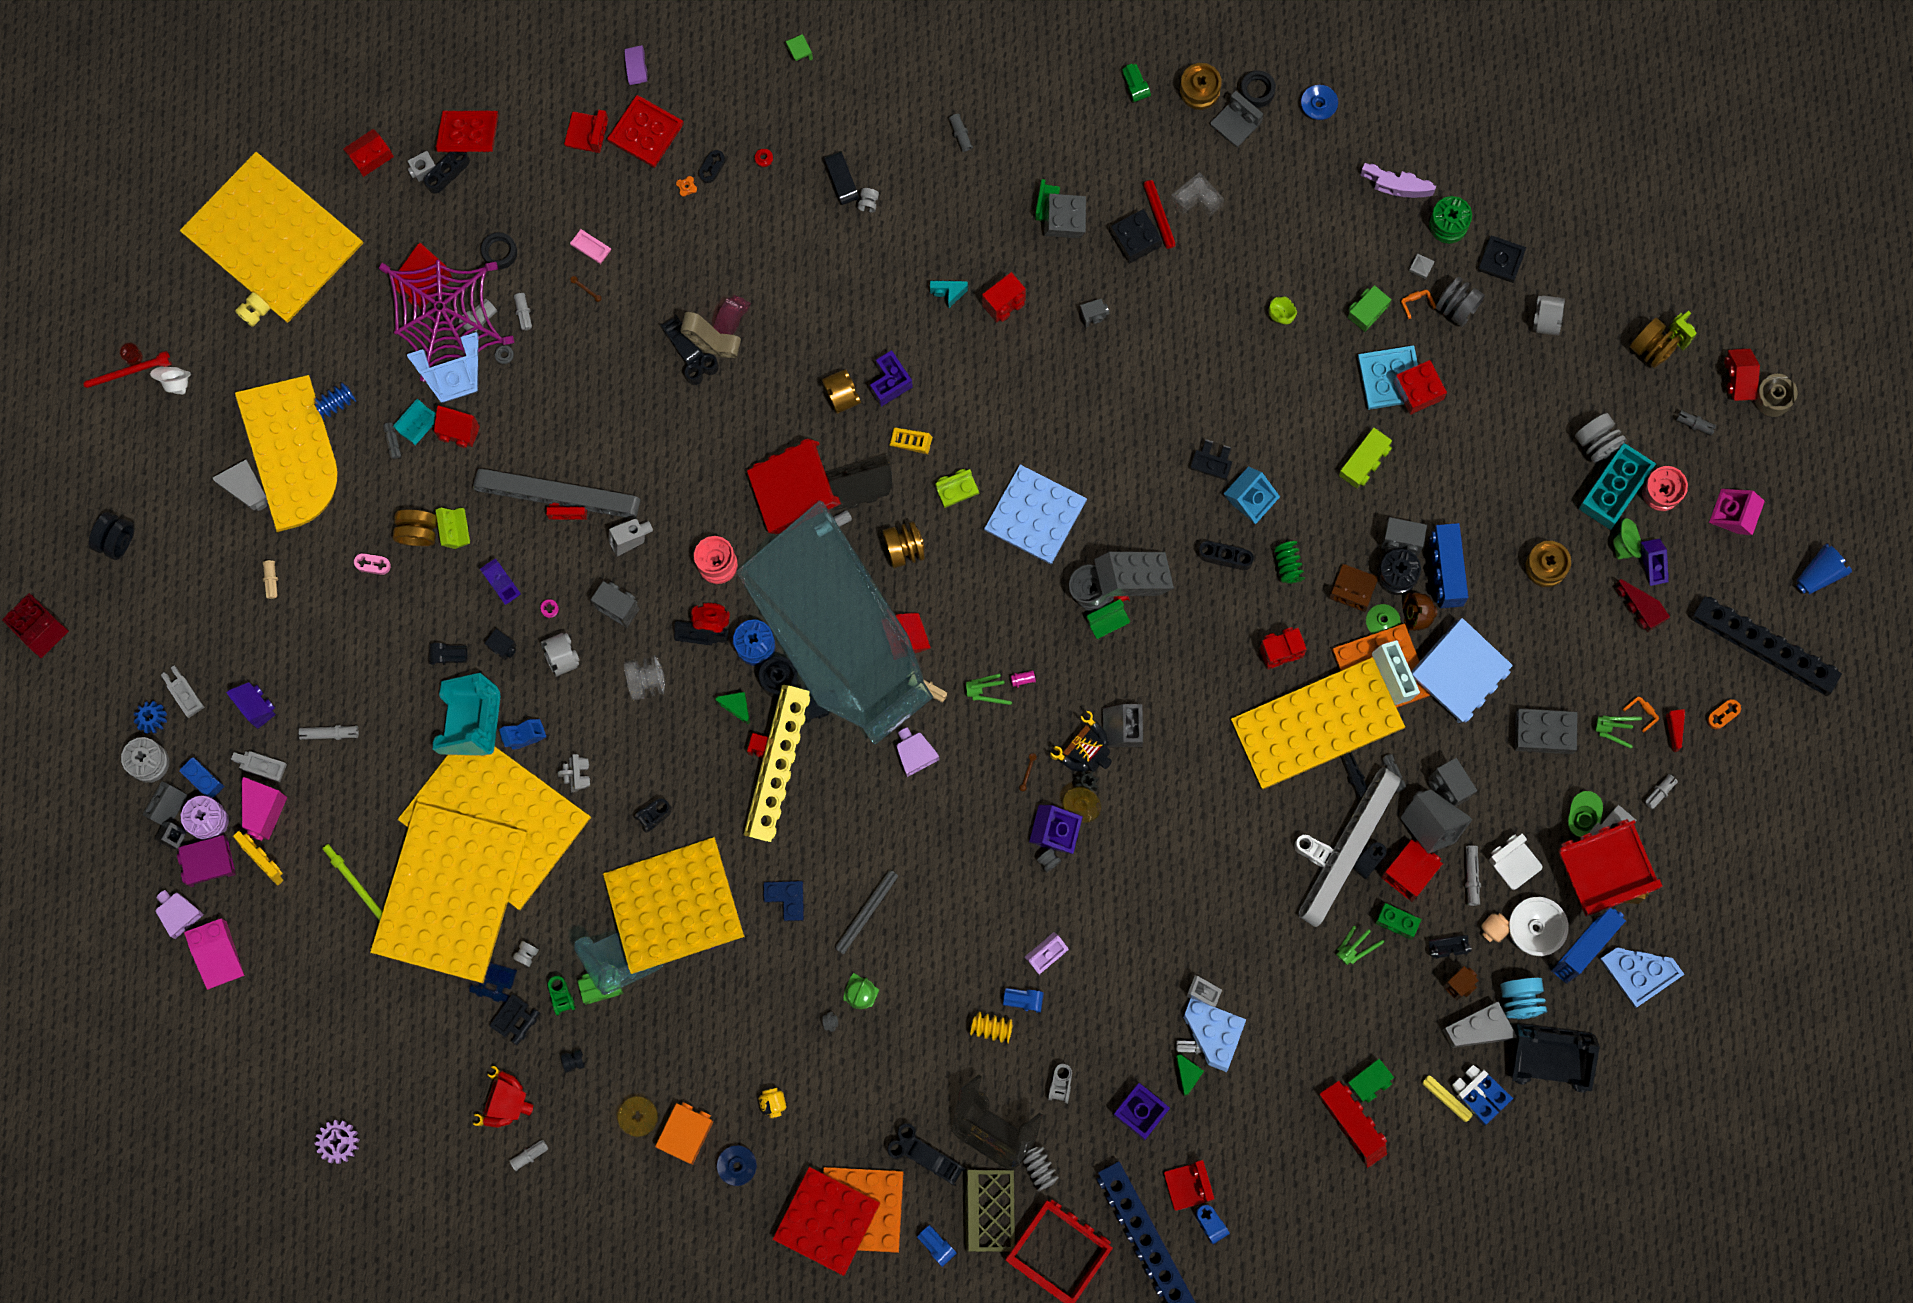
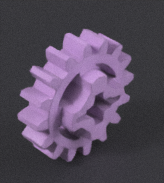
(337, 1150)

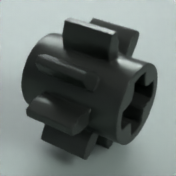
(1088, 778)

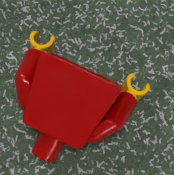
(504, 1101)

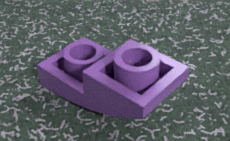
(636, 65)

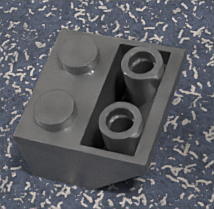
(1124, 725)

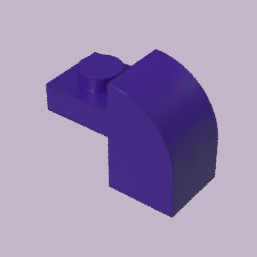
(500, 581)

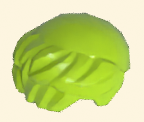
(1277, 308)

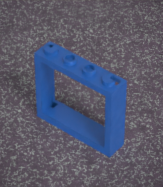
(1589, 945)

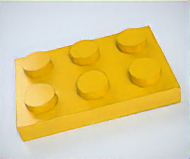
(259, 857)

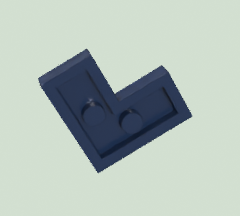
(791, 894)

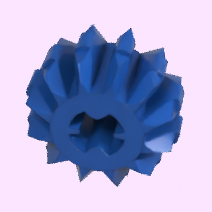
(148, 709)

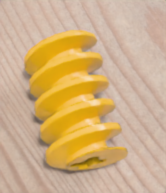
(992, 1027)

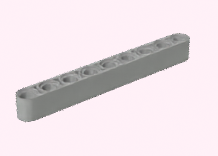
(1349, 847)

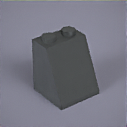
(1434, 821)

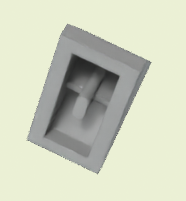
(1204, 991)

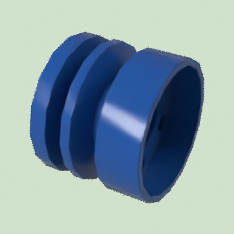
(757, 652)

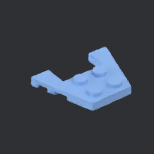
(454, 377)

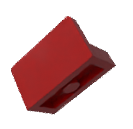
(558, 512)

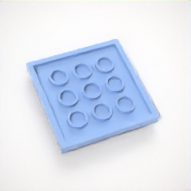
(1035, 514)

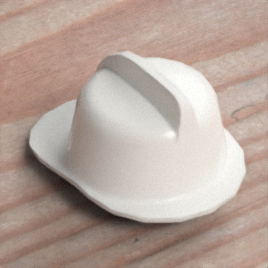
(172, 379)

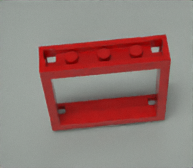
(1085, 1230)

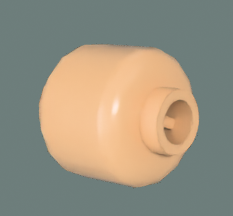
(1495, 927)

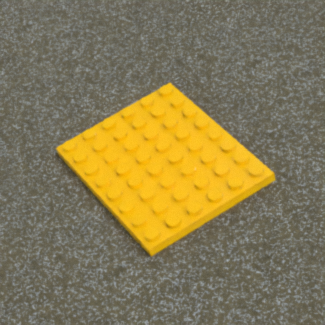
(271, 236)
(507, 795)
(449, 893)

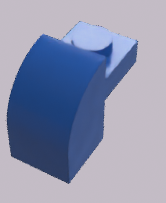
(523, 734)

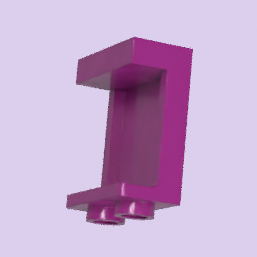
(206, 860)

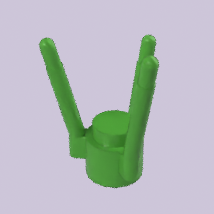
(976, 686)
(1606, 723)
(1348, 953)

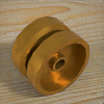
(1200, 86)
(415, 528)
(1556, 556)

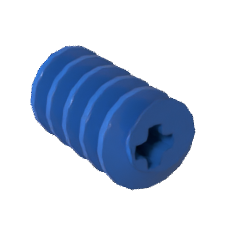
(334, 400)

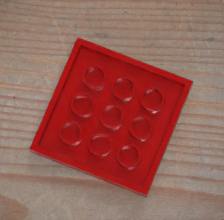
(826, 1221)

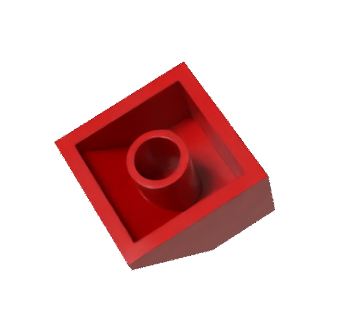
(368, 152)
(455, 427)
(914, 628)

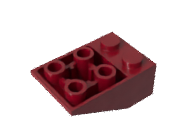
(35, 625)

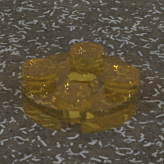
(629, 1109)

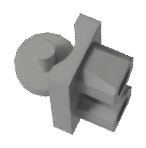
(573, 771)

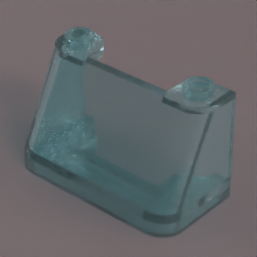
(607, 963)

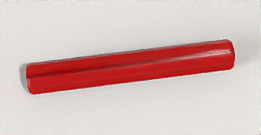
(1159, 214)

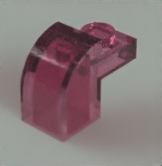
(730, 314)

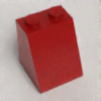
(420, 259)
(1412, 870)

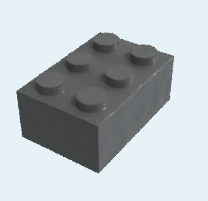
(1546, 731)

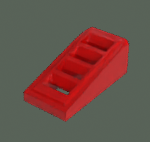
(1675, 723)

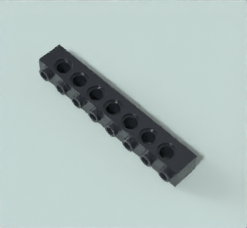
(1755, 646)

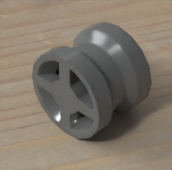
(1049, 860)

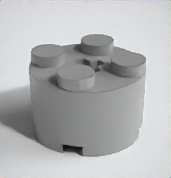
(1549, 315)
(559, 654)

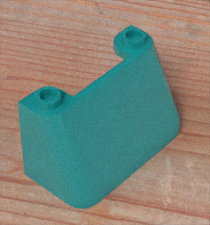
(470, 716)

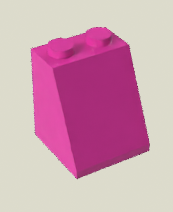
(260, 808)

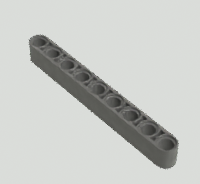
(561, 493)

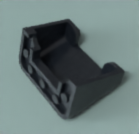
(1555, 1056)

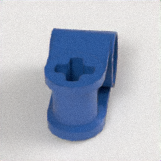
(1213, 1226)

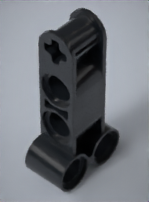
(689, 352)
(926, 1156)

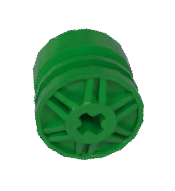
(1445, 227)

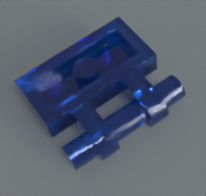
(498, 976)

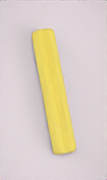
(1447, 1098)

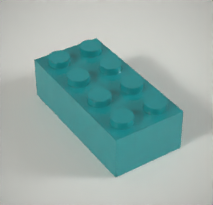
(1617, 486)

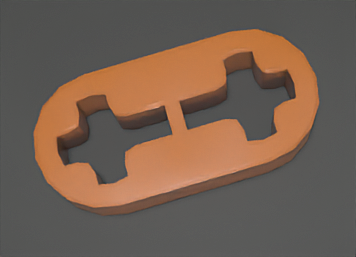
(1726, 717)

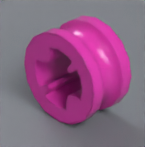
(545, 612)

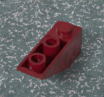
(1650, 609)

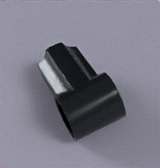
(447, 654)

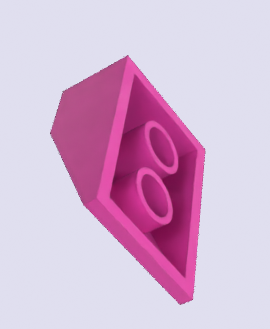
(214, 953)

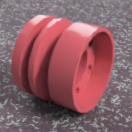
(1664, 477)
(710, 551)

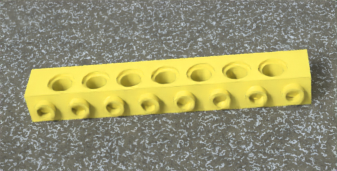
(768, 768)

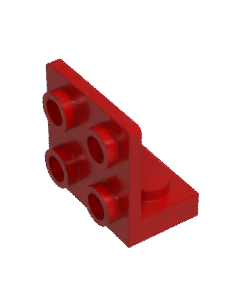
(587, 131)
(1189, 1185)

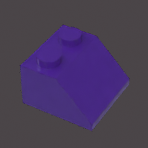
(251, 704)
(1055, 829)

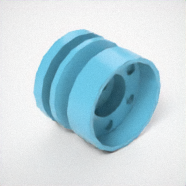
(1523, 998)

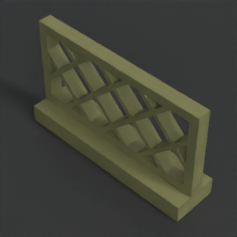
(972, 1210)

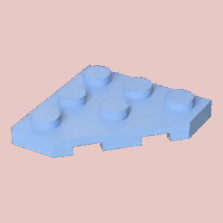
(1640, 973)
(1214, 1032)

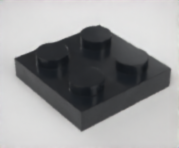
(1502, 259)

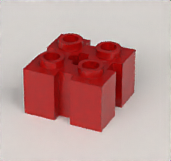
(1282, 648)

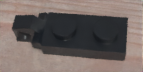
(687, 633)

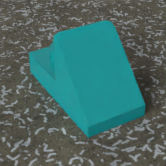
(955, 289)

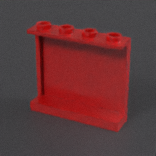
(790, 485)
(1608, 867)

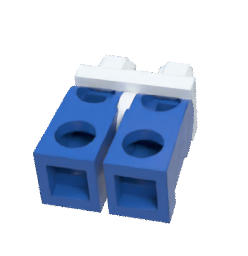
(1482, 1096)

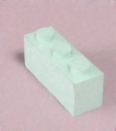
(1395, 672)

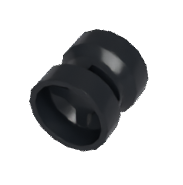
(572, 1060)

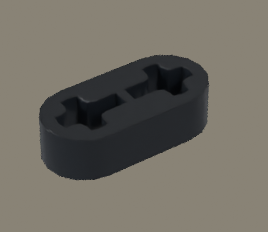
(715, 169)

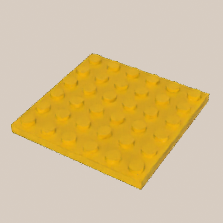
(673, 905)

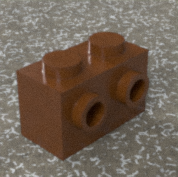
(1462, 983)

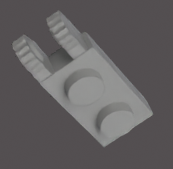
(183, 693)

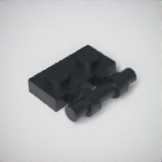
(509, 1017)

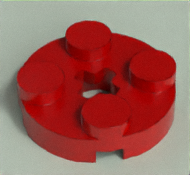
(710, 617)

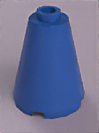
(1823, 570)

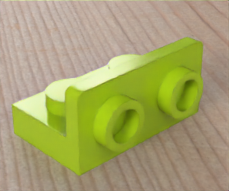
(1683, 330)
(956, 488)
(452, 527)

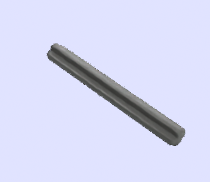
(866, 912)

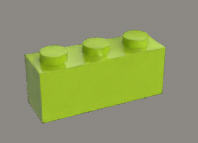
(1366, 458)

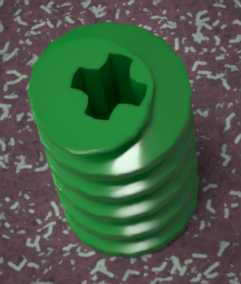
(1287, 562)

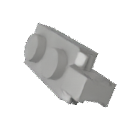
(260, 765)

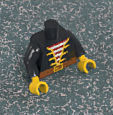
(1087, 750)

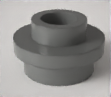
(500, 350)
(830, 1021)

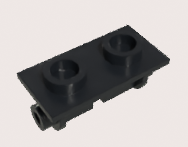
(1443, 947)

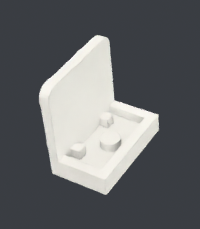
(1515, 862)

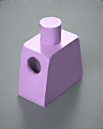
(915, 752)
(176, 913)

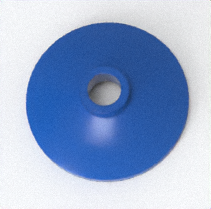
(1321, 94)

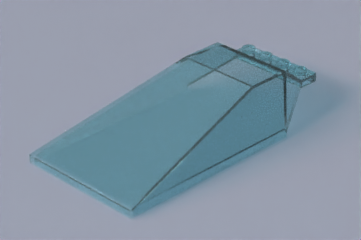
(836, 625)

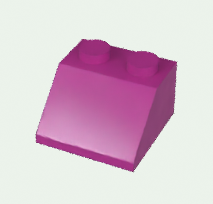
(1737, 511)

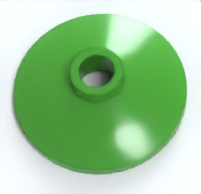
(1373, 618)

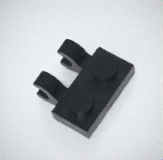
(1210, 464)

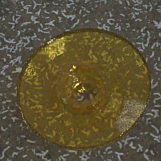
(1073, 803)

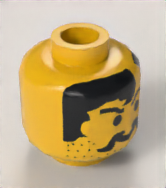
(772, 1102)

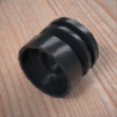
(1389, 575)

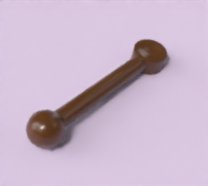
(574, 279)
(1032, 757)

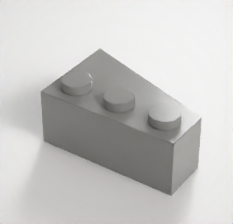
(1481, 1027)

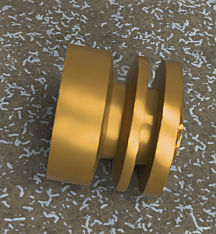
(1655, 343)
(904, 544)

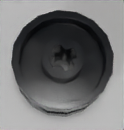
(111, 535)

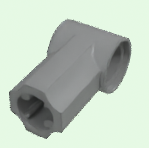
(490, 311)

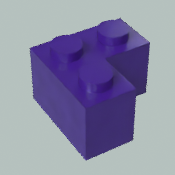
(894, 379)

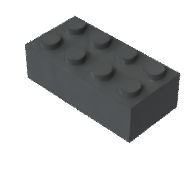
(1134, 573)

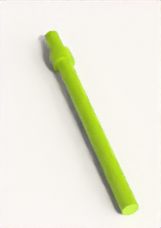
(338, 862)

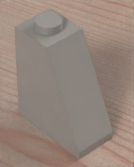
(243, 485)

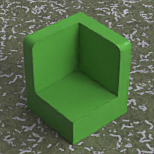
(799, 48)

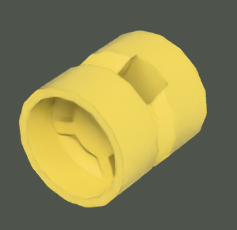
(257, 304)

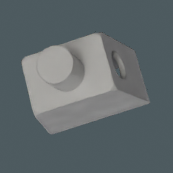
(623, 540)

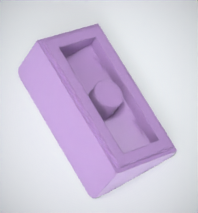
(1046, 953)

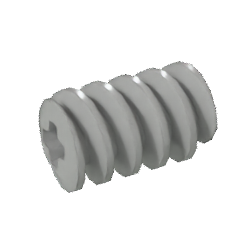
(1040, 1168)

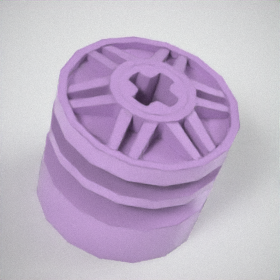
(214, 821)

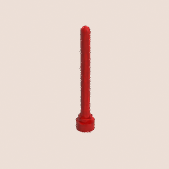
(161, 360)

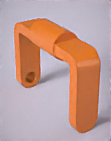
(1414, 296)
(1648, 708)

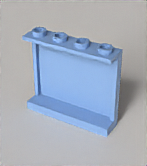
(1461, 670)

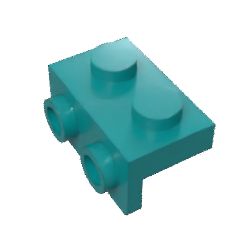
(415, 422)

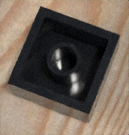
(1136, 236)

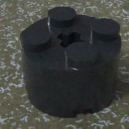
(774, 668)

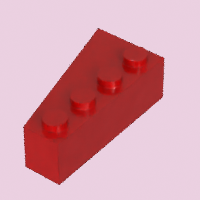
(1354, 1123)

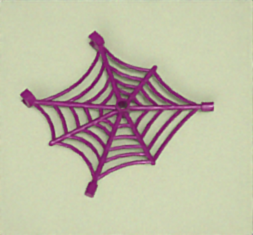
(482, 271)

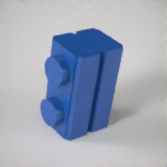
(201, 778)

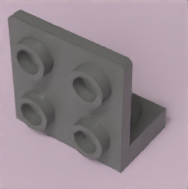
(1237, 119)

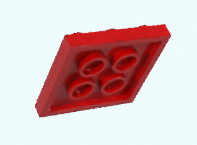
(467, 131)
(645, 131)

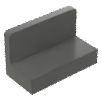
(164, 804)

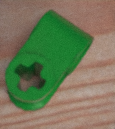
(561, 997)

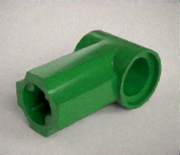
(1136, 85)

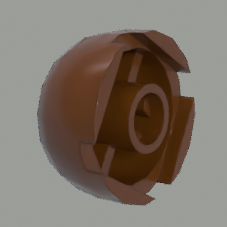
(1420, 609)

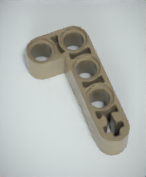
(708, 338)

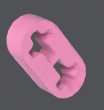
(371, 568)

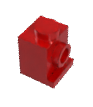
(758, 745)

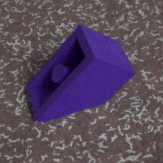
(1655, 561)

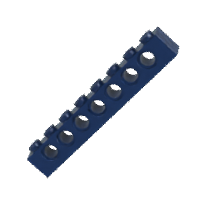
(1117, 1173)

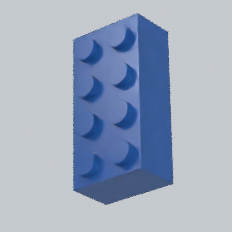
(1449, 566)

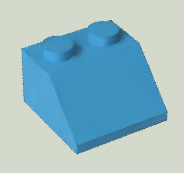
(1252, 494)

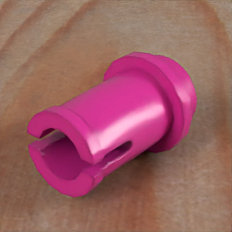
(1022, 678)

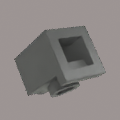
(1094, 312)

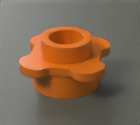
(691, 187)

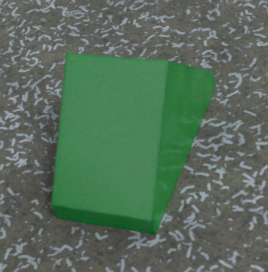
(736, 705)
(1188, 1073)

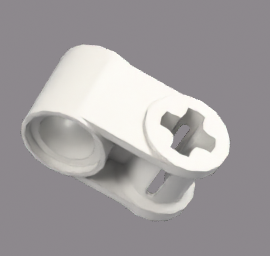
(1314, 850)

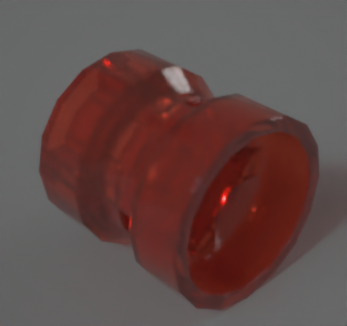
(127, 353)

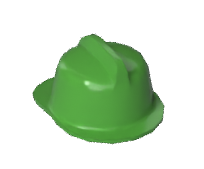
(1628, 541)
(1585, 812)
(860, 992)

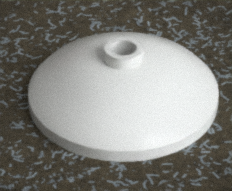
(1551, 923)

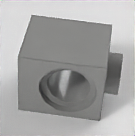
(422, 159)

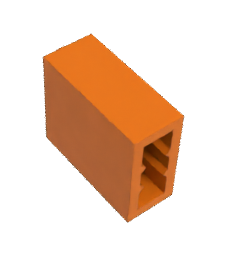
(685, 1133)

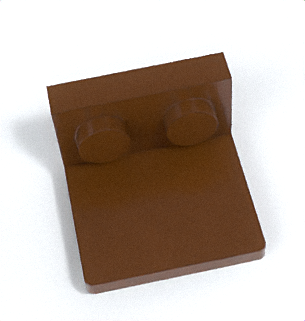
(1354, 588)

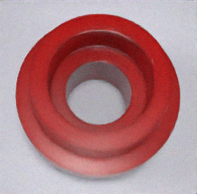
(763, 162)

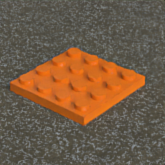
(1361, 650)
(885, 1188)

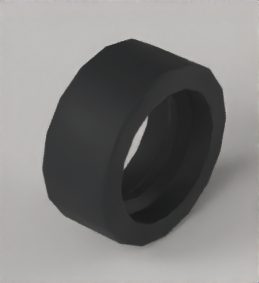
(1258, 75)
(498, 236)

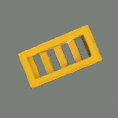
(927, 438)

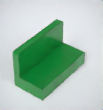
(1045, 190)
(1108, 619)

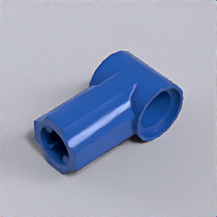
(1024, 999)
(939, 1249)

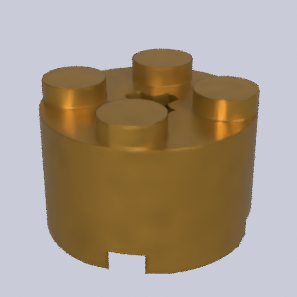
(841, 391)

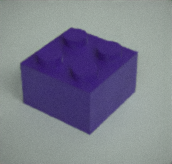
(1141, 1111)

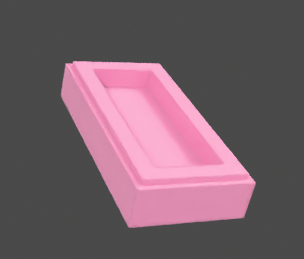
(590, 246)

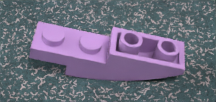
(1405, 186)

